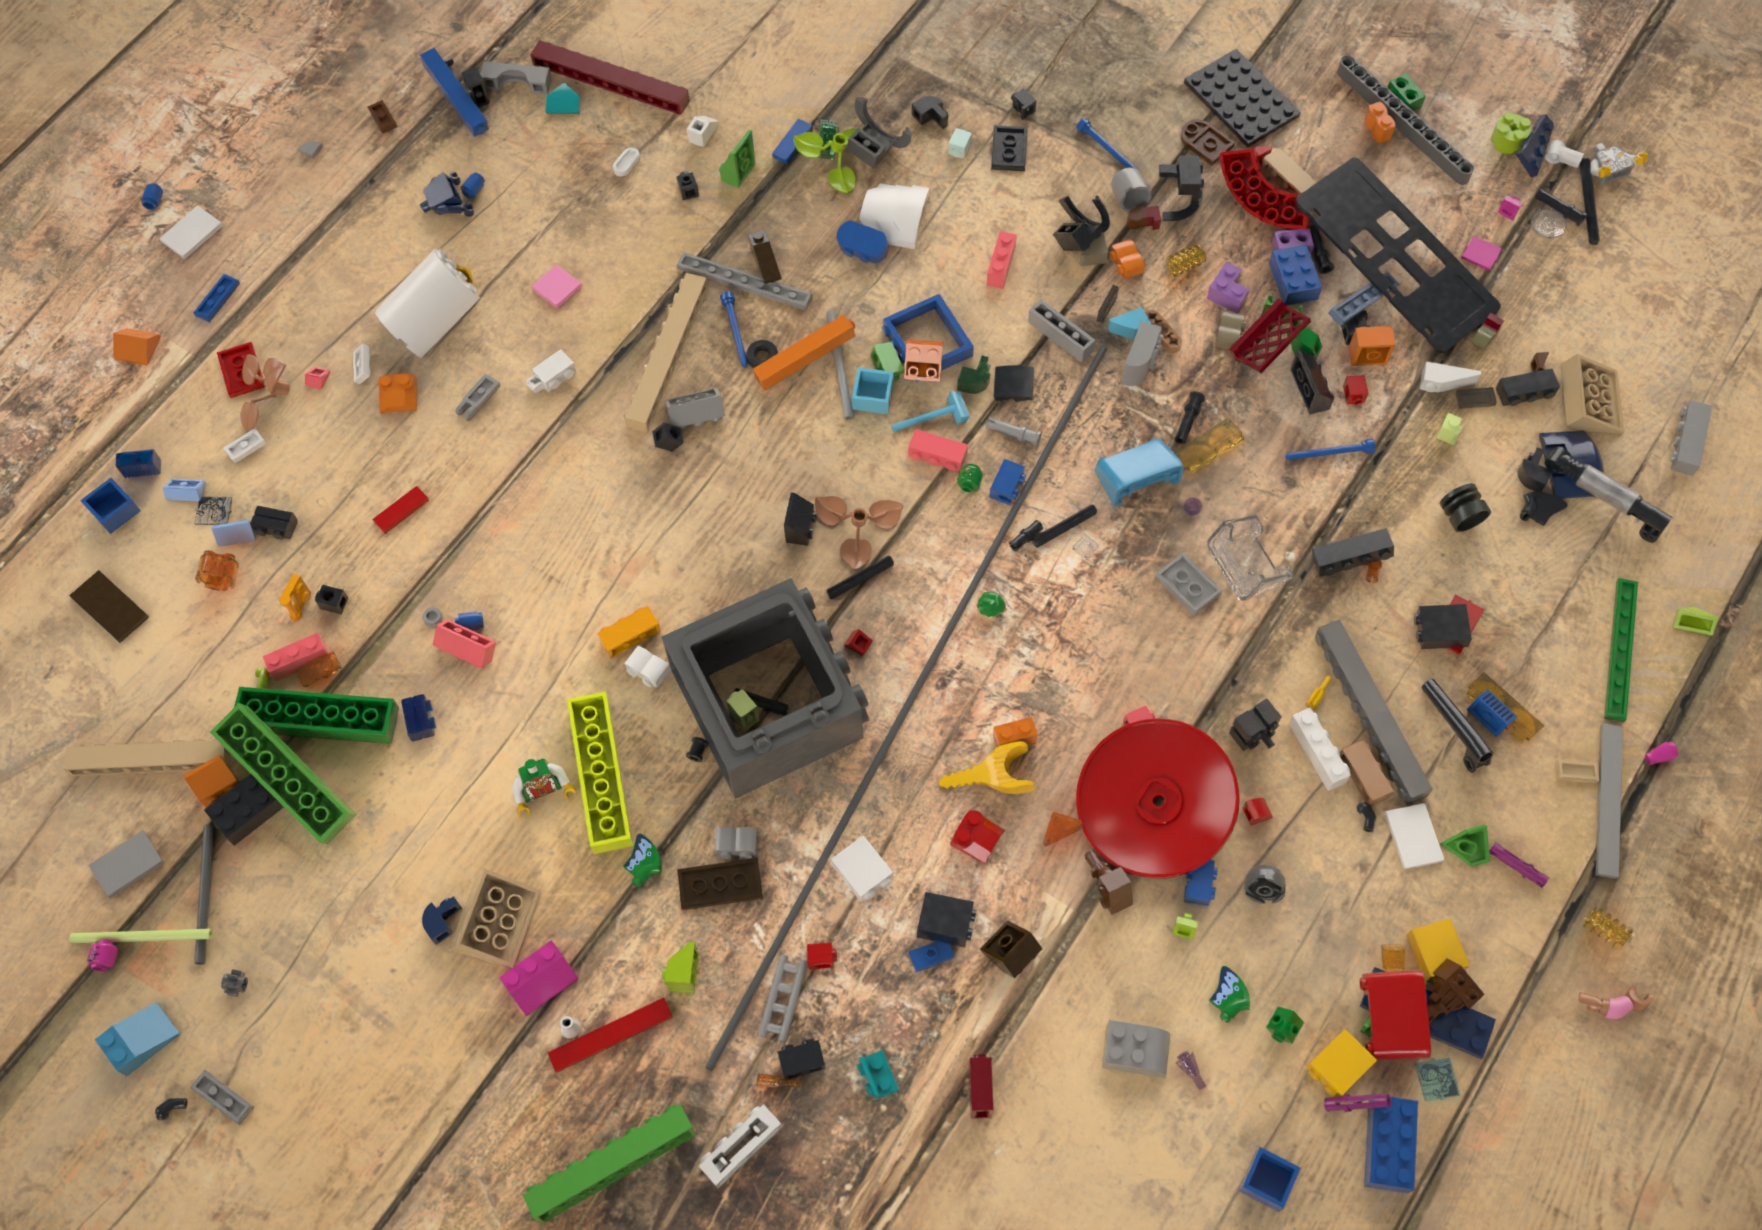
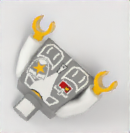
(1614, 163)

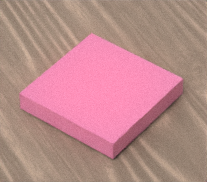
(556, 286)

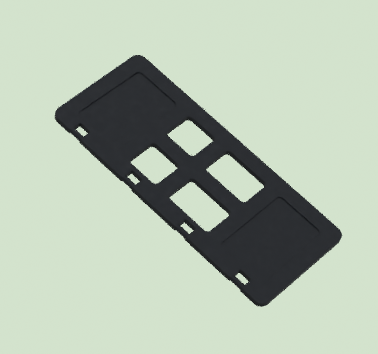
(1445, 304)

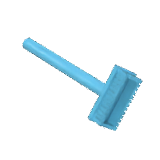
(956, 407)

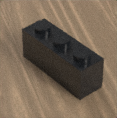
(1527, 387)

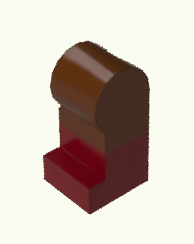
(1144, 217)

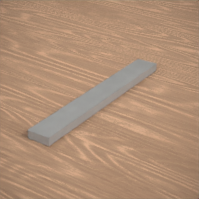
(744, 281)
(1609, 801)

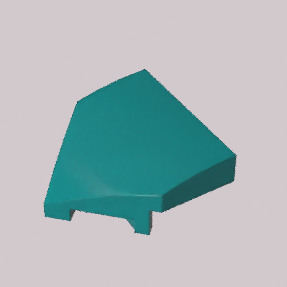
(563, 101)

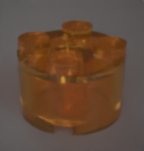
(217, 570)

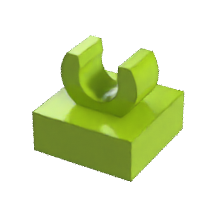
(1185, 926)

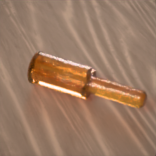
(774, 1081)

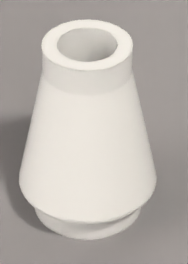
(572, 1030)

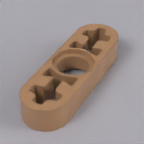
(1174, 337)

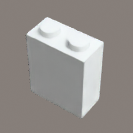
(862, 869)

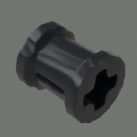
(697, 749)

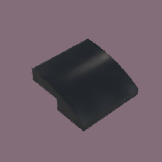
(1013, 383)

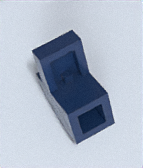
(434, 919)

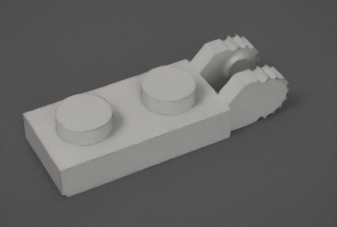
(477, 396)

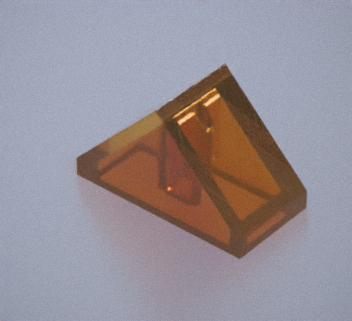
(1060, 827)

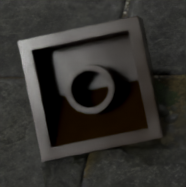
(1011, 948)

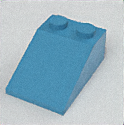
(137, 1038)

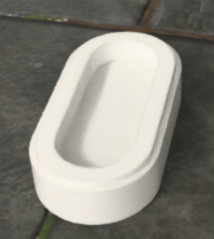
(626, 162)

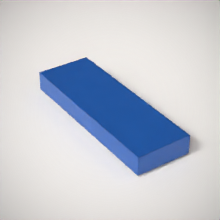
(786, 147)
(216, 298)

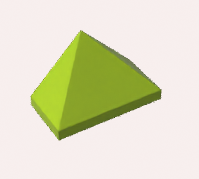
(1695, 620)

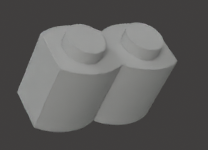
(736, 842)

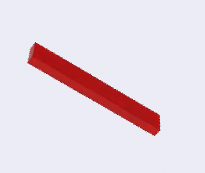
(610, 1035)

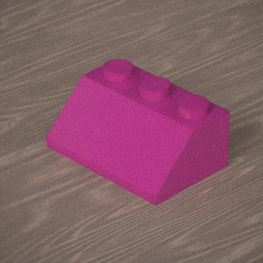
(538, 978)

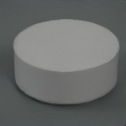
(432, 617)

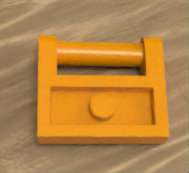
(298, 593)

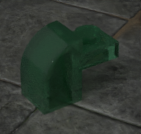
(827, 131)
(972, 380)

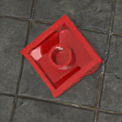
(976, 836)

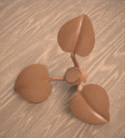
(272, 371)
(857, 552)

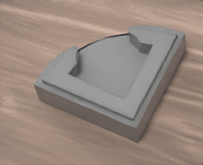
(310, 149)

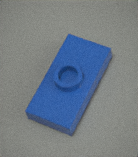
(930, 955)

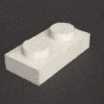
(361, 364)
(244, 445)

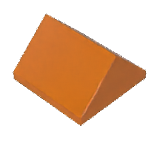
(134, 345)

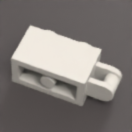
(551, 372)

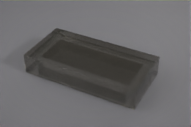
(1108, 304)
(1476, 397)

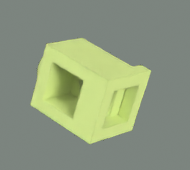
(1450, 429)

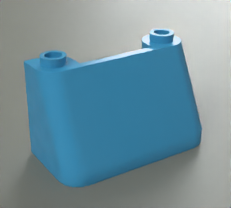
(1138, 469)

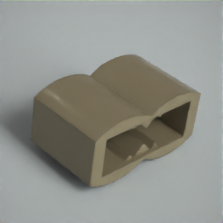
(1229, 329)

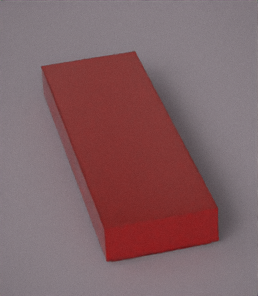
(400, 509)

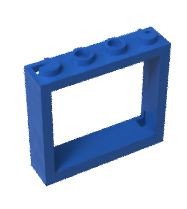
(936, 302)

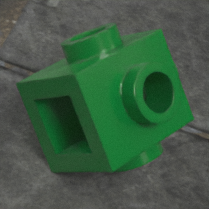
(1284, 1025)

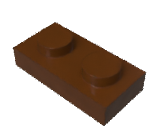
(382, 116)

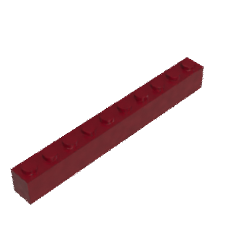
(610, 77)

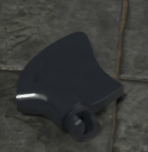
(1541, 506)

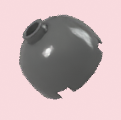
(1265, 883)

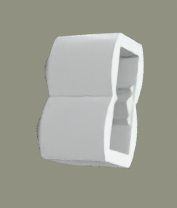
(647, 666)

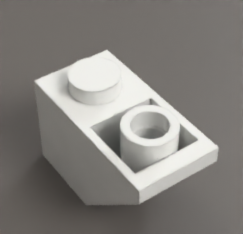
(701, 130)

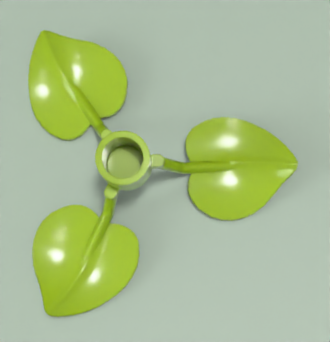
(810, 146)

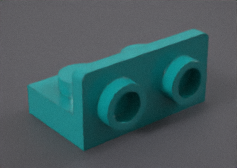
(878, 1075)

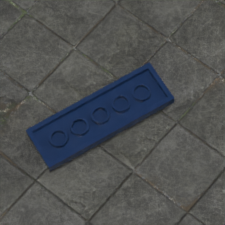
(1460, 1029)

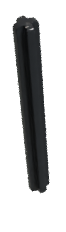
(1589, 201)

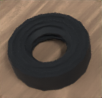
(758, 346)

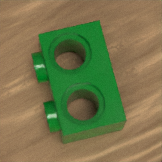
(1407, 91)

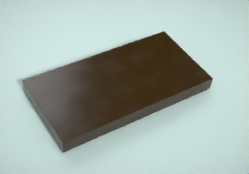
(109, 606)
(719, 884)

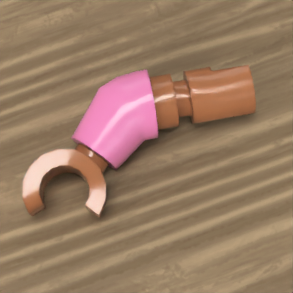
(1616, 1007)

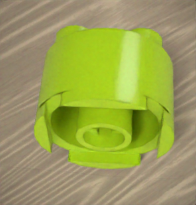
(1510, 133)

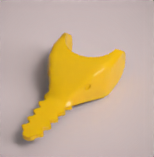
(993, 772)

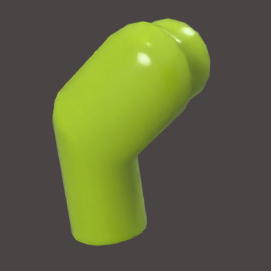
(263, 676)

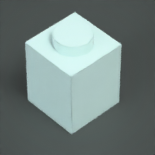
(959, 143)

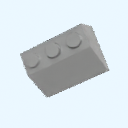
(695, 408)

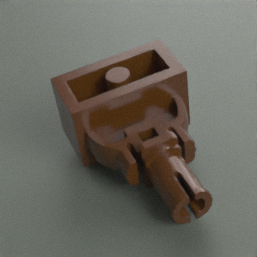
(1114, 885)
(1452, 990)

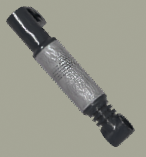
(1612, 492)

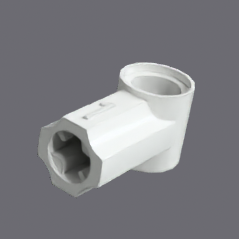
(1558, 153)

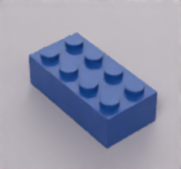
(1392, 1146)

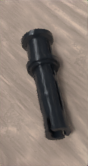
(1568, 211)
(1321, 254)
(1191, 410)

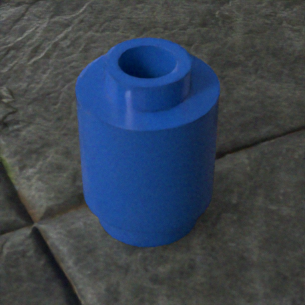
(472, 185)
(151, 196)
(470, 620)

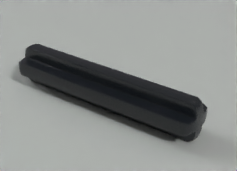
(766, 703)

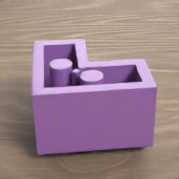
(1225, 289)

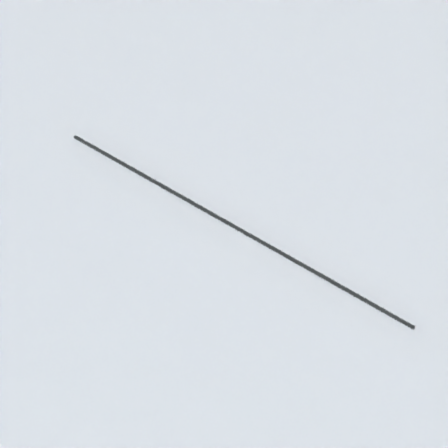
(900, 718)

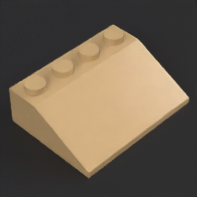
(1591, 396)
(495, 918)

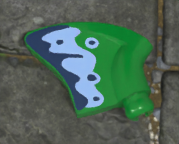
(643, 861)
(1230, 995)

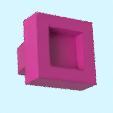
(1510, 207)

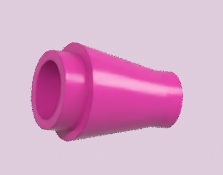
(1662, 753)

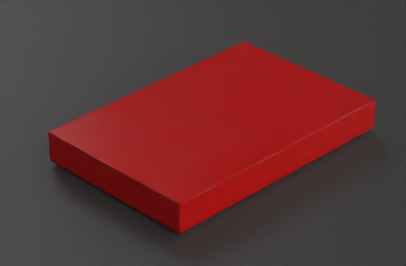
(231, 364)

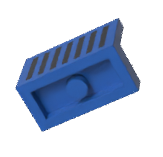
(1491, 713)

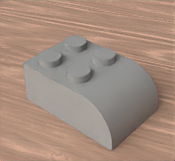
(1142, 354)
(1136, 1049)

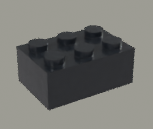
(243, 809)

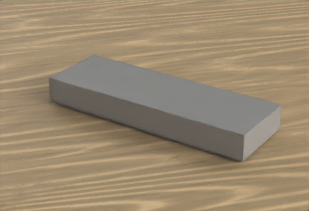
(222, 1097)

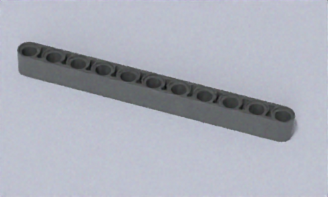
(1406, 120)

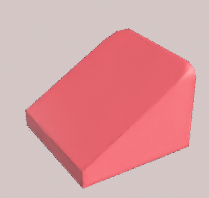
(316, 377)

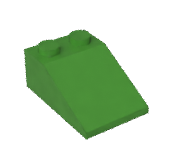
(739, 161)

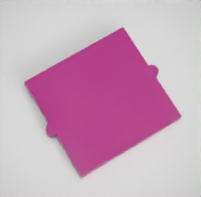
(1481, 253)

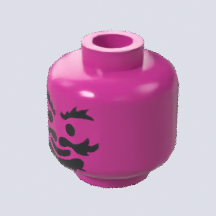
(102, 955)

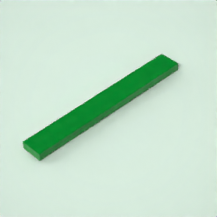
(1621, 650)

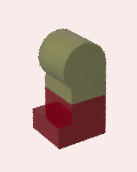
(1488, 331)

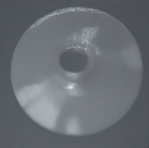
(1548, 223)

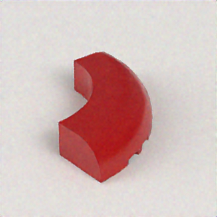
(1257, 195)

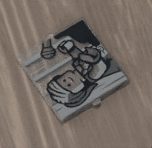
(213, 510)

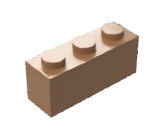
(1366, 773)

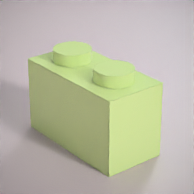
(742, 710)

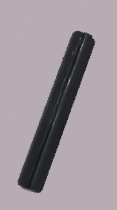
(1064, 525)
(860, 577)

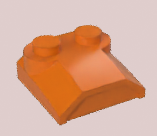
(397, 393)

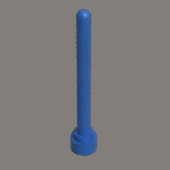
(1085, 127)
(728, 299)
(1366, 446)

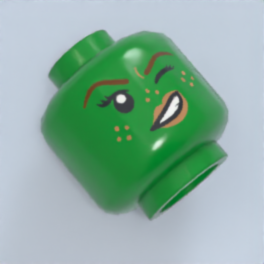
(970, 478)

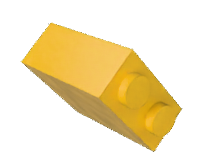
(1434, 944)
(1340, 1064)

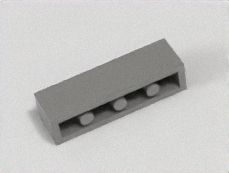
(1061, 330)
(1691, 437)

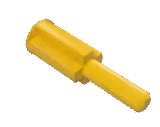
(1318, 694)

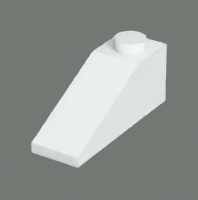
(1444, 377)

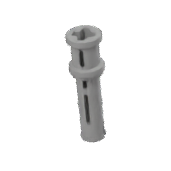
(1021, 433)

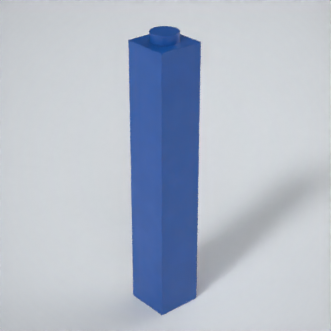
(454, 92)

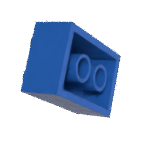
(1295, 274)

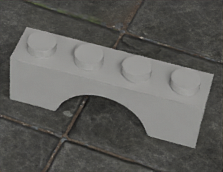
(498, 74)

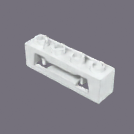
(726, 1145)

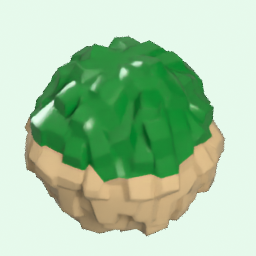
(990, 605)

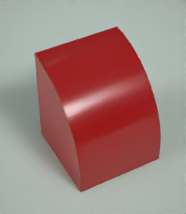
(1257, 811)

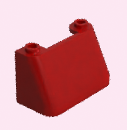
(1397, 1015)

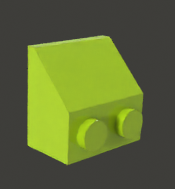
(682, 970)

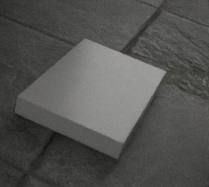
(1188, 584)
(126, 864)

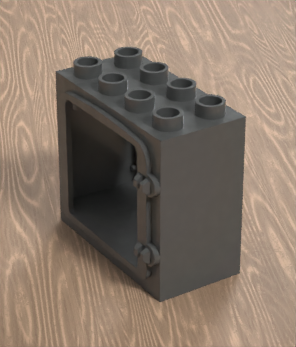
(745, 631)

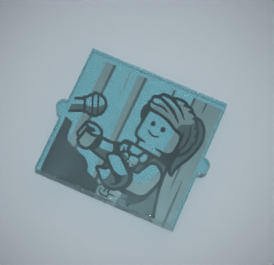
(1437, 1079)

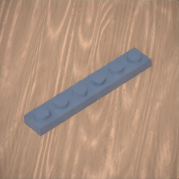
(1358, 302)

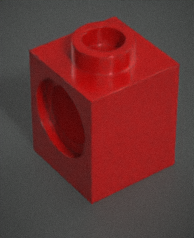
(1355, 389)
(821, 956)

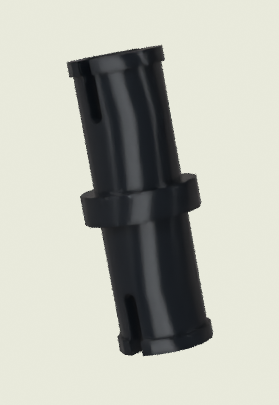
(1026, 535)

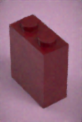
(980, 1087)

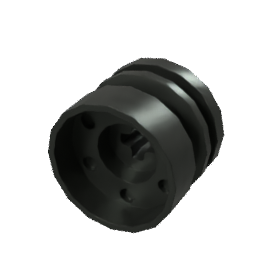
(1465, 507)

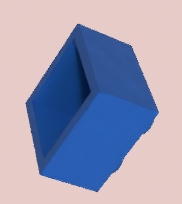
(110, 505)
(1269, 1179)

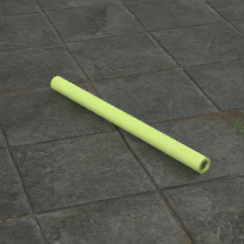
(135, 936)

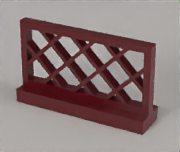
(1261, 330)

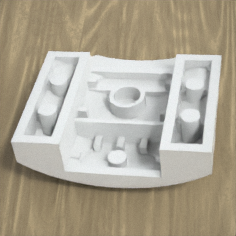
(895, 212)

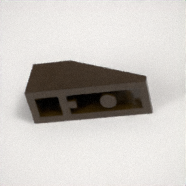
(764, 256)

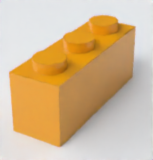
(628, 631)

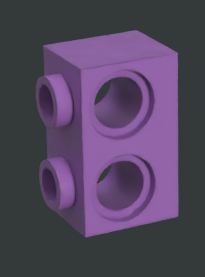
(1292, 238)

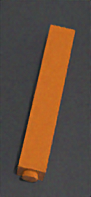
(804, 352)

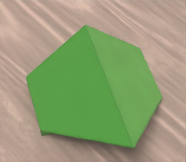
(1470, 845)

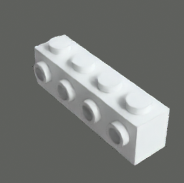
(1319, 749)

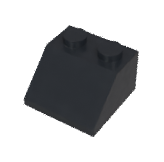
(799, 520)

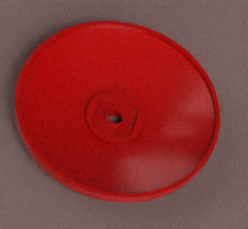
(1150, 762)

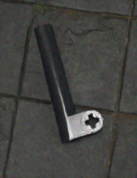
(1477, 750)

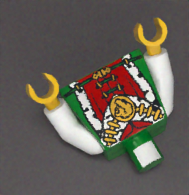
(537, 780)

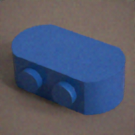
(862, 242)

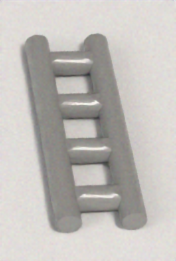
(787, 1010)

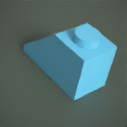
(1128, 323)

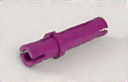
(1522, 867)
(1333, 1104)

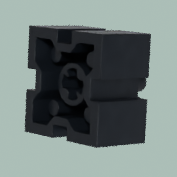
(1256, 725)

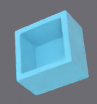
(872, 390)

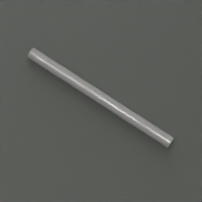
(841, 375)

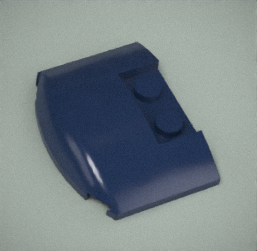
(1581, 449)

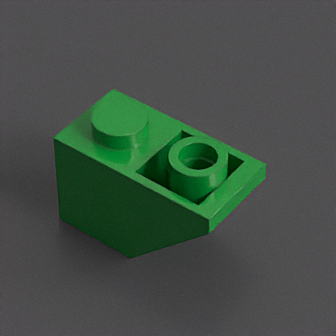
(1306, 341)

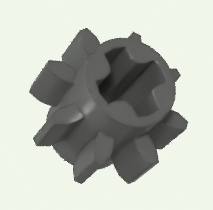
(234, 983)

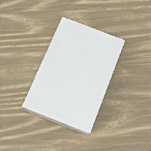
(191, 232)
(1414, 836)

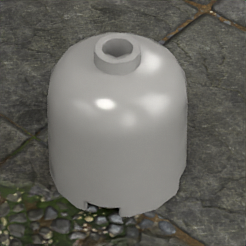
(1130, 189)

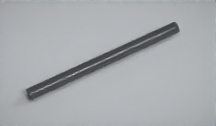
(204, 891)

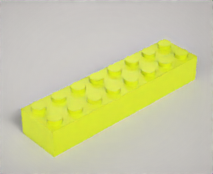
(599, 773)

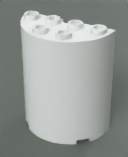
(427, 303)

